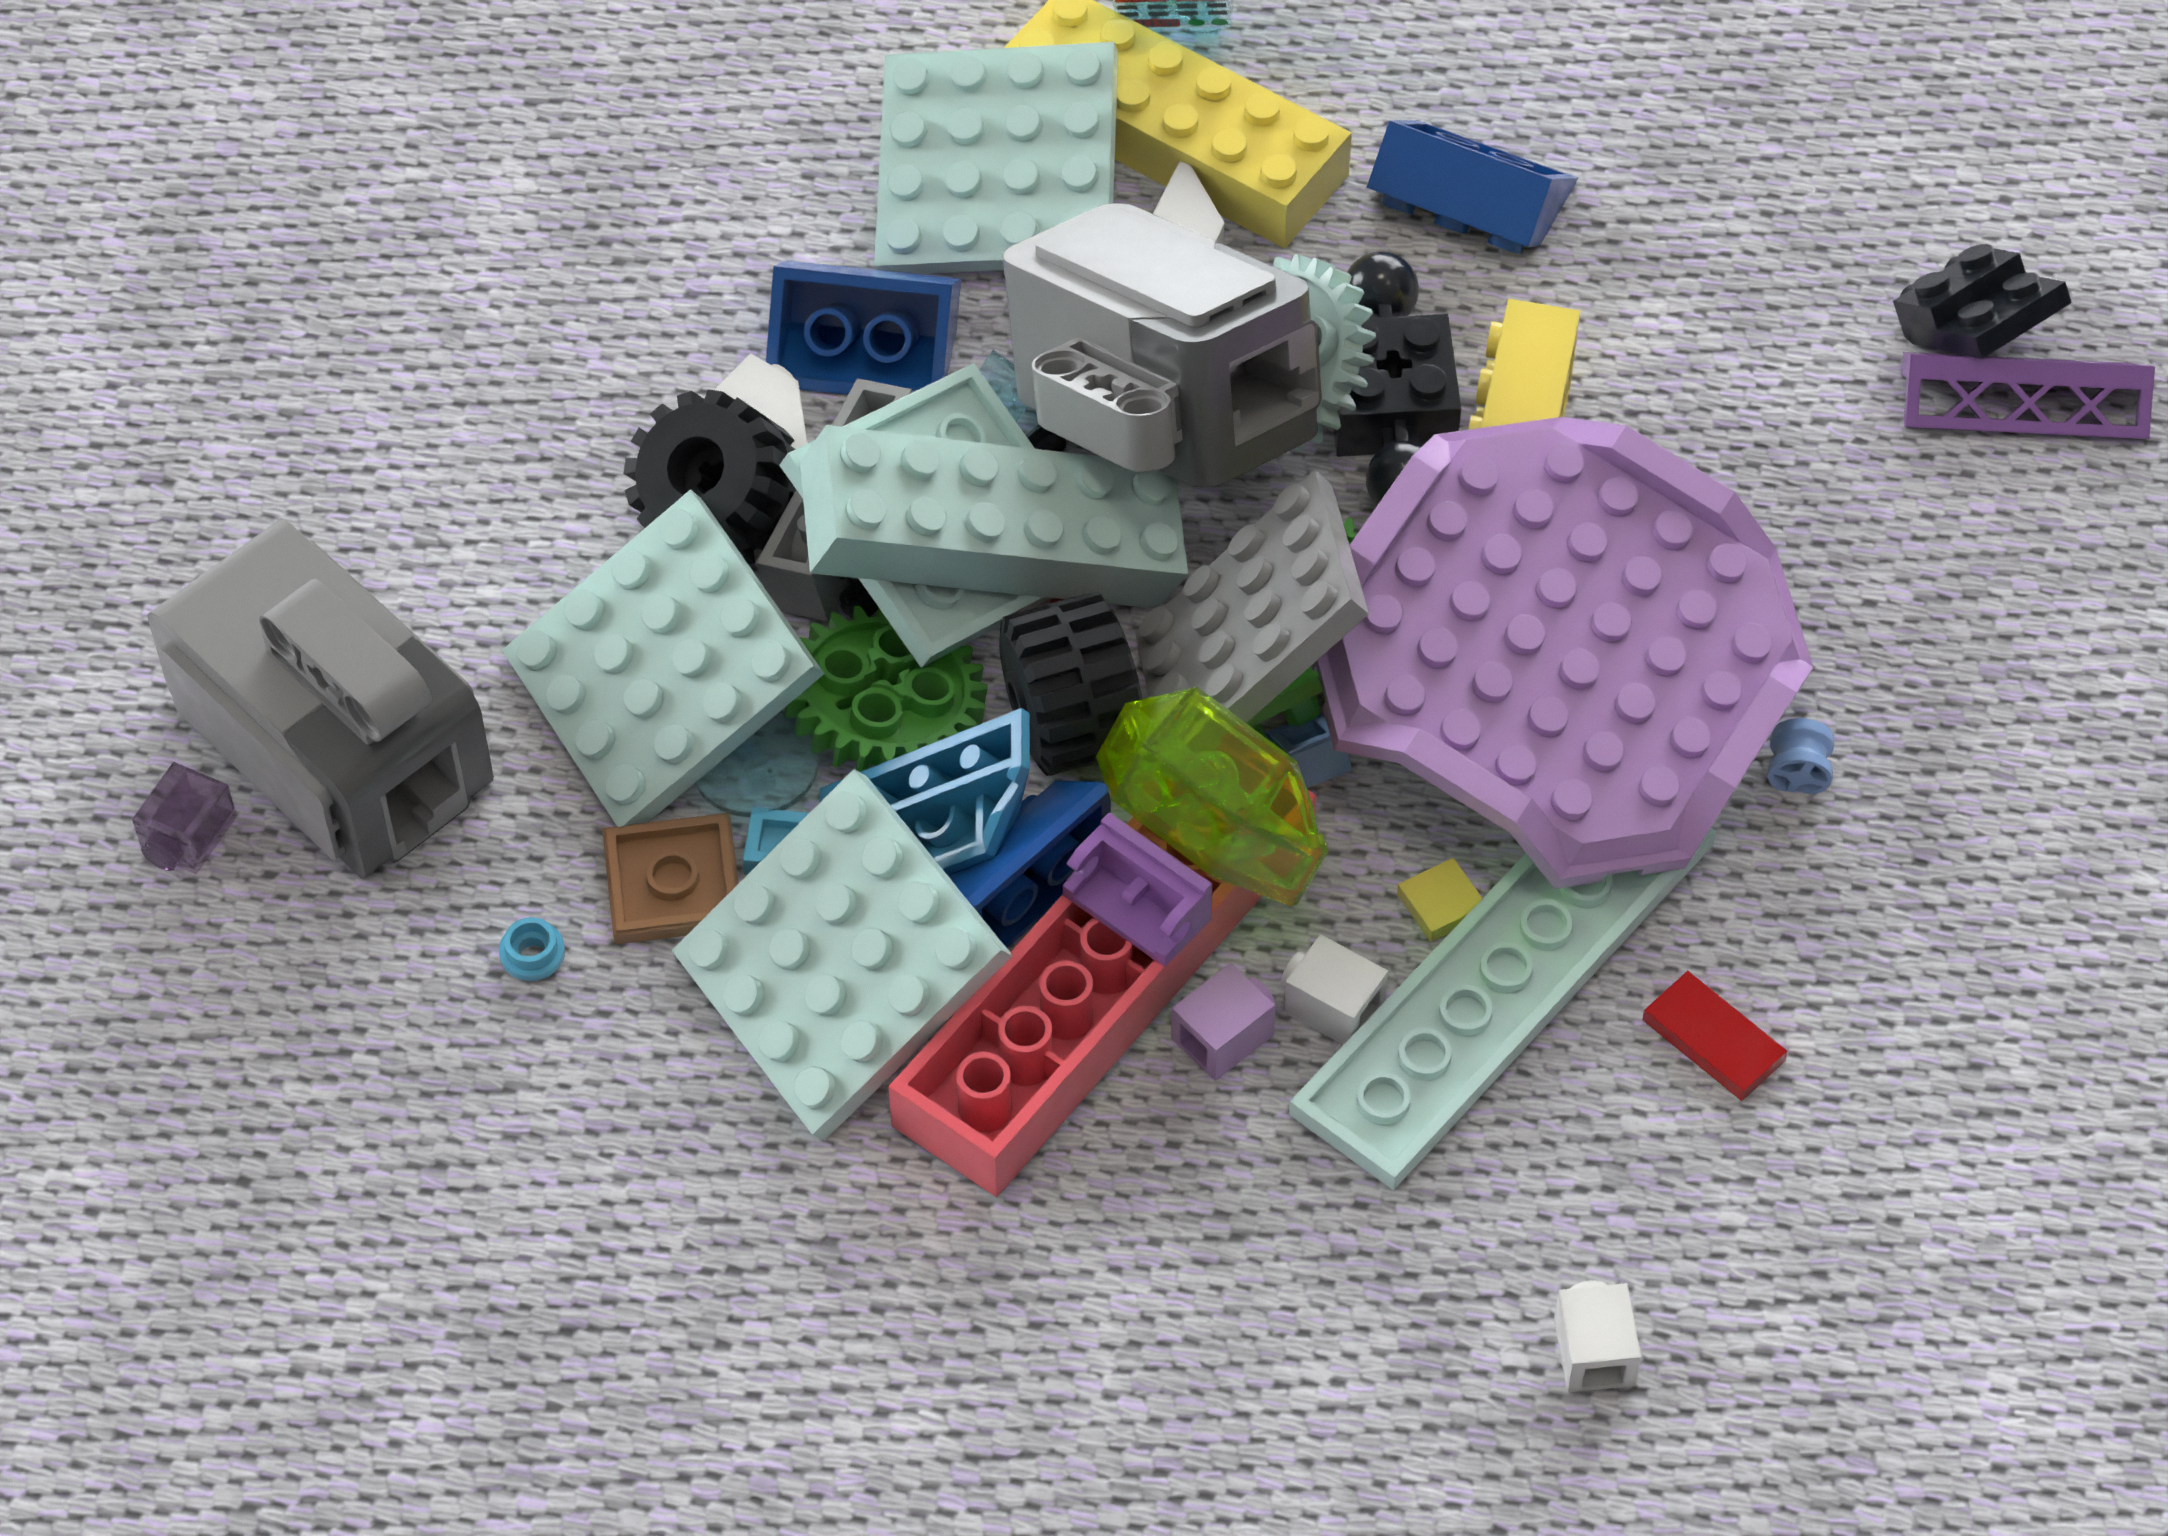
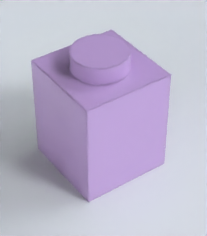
(1223, 1020)

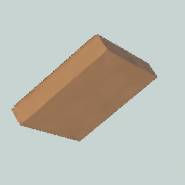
(667, 875)

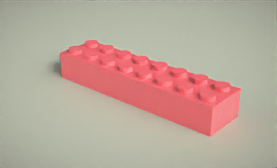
(1044, 1034)

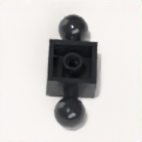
(1412, 378)

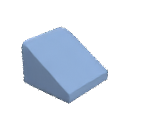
(1312, 750)

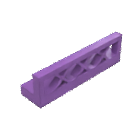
(2028, 371)

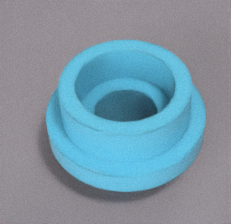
(527, 933)

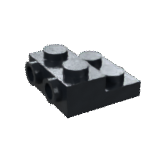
(1977, 303)

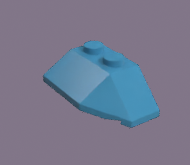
(960, 790)

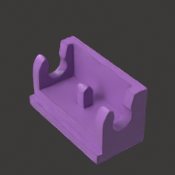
(1138, 890)

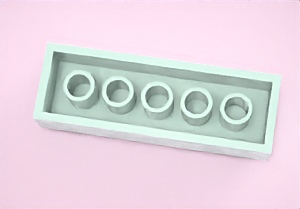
(989, 518)

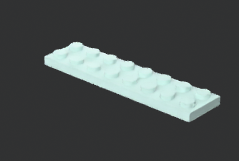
(1471, 1012)

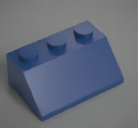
(1468, 184)
(860, 324)
(1032, 861)

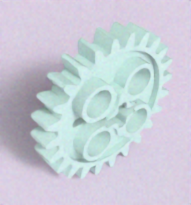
(1340, 334)

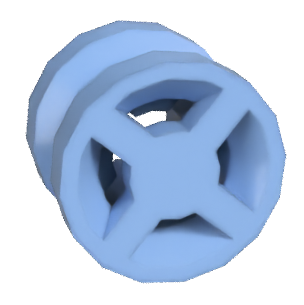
(1801, 756)

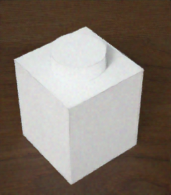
(1333, 989)
(1597, 1336)

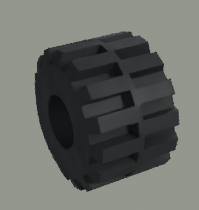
(722, 455)
(1071, 675)

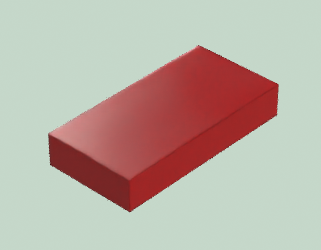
(1714, 1035)

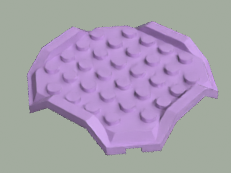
(1567, 641)

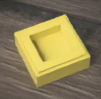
(1439, 898)

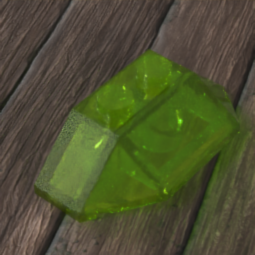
(1215, 792)

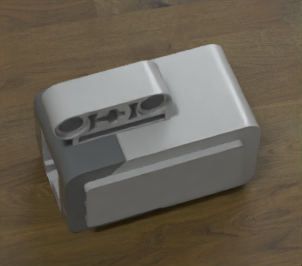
(1161, 346)
(323, 699)

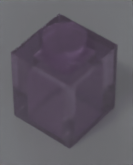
(183, 819)

